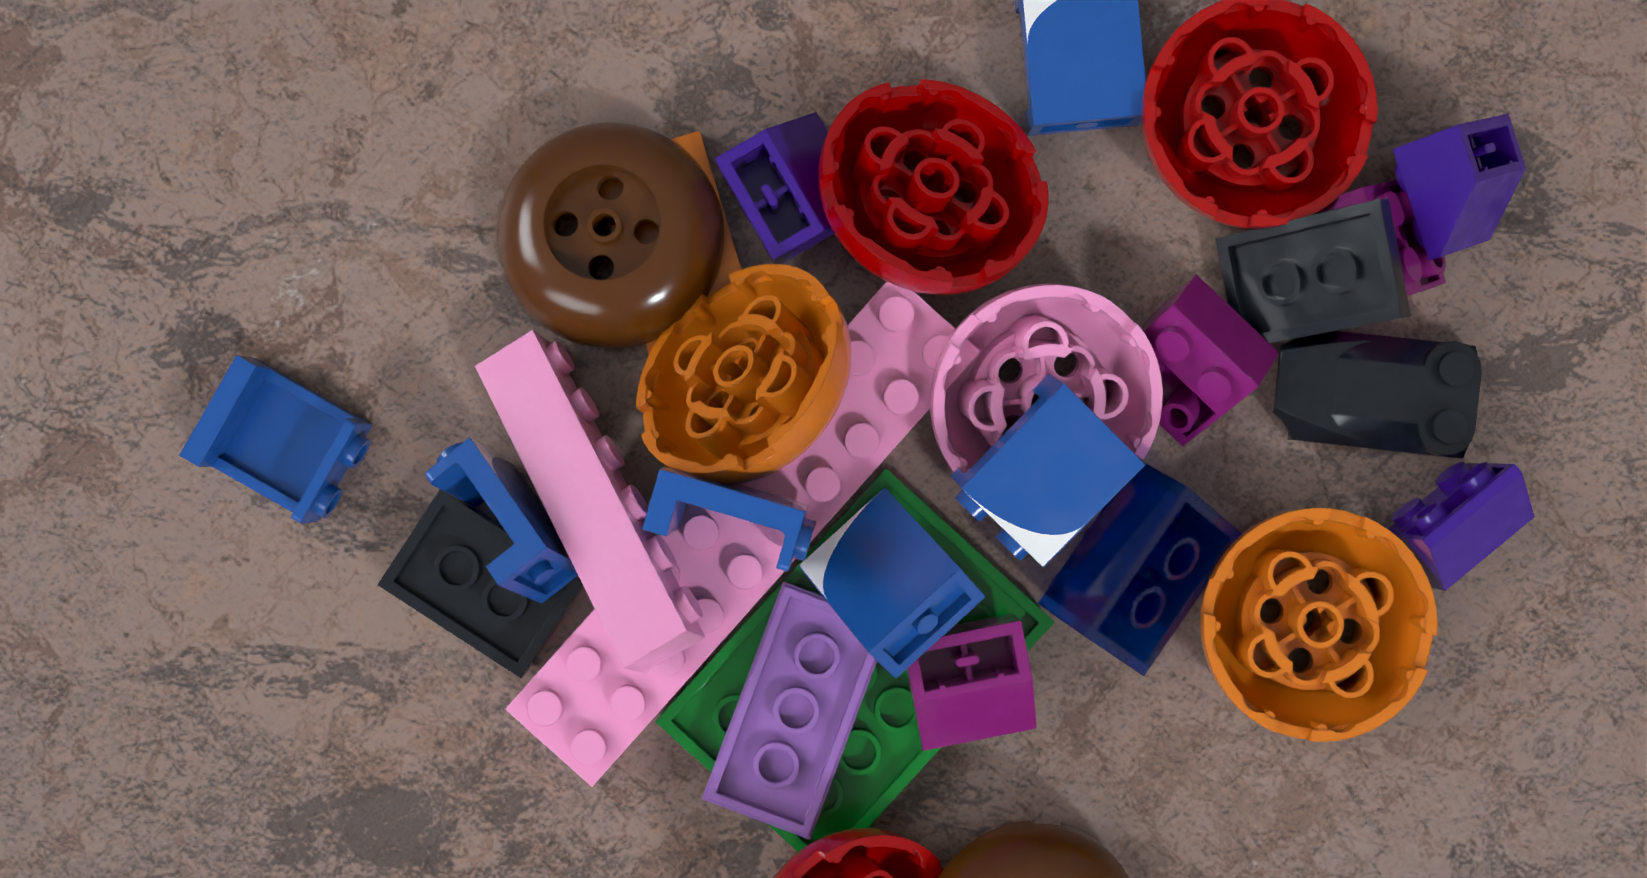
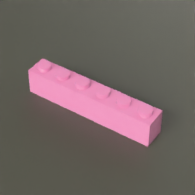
(590, 502)

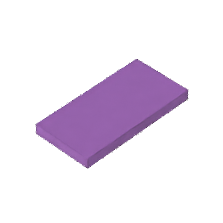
(792, 715)

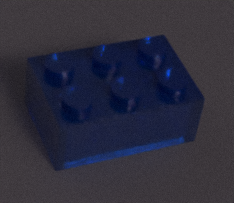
(1140, 568)

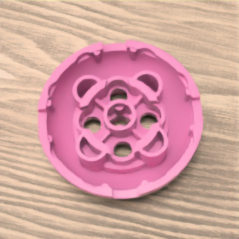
(1035, 325)

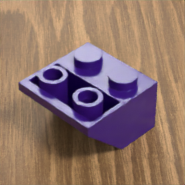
(1460, 182)
(779, 186)
(1463, 519)

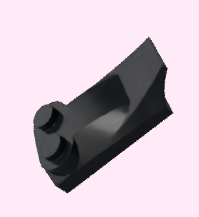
(1379, 392)

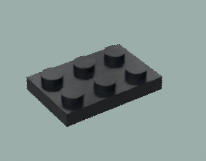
(1316, 272)
(447, 580)

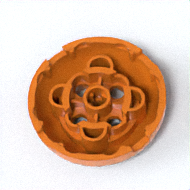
(746, 376)
(1346, 684)

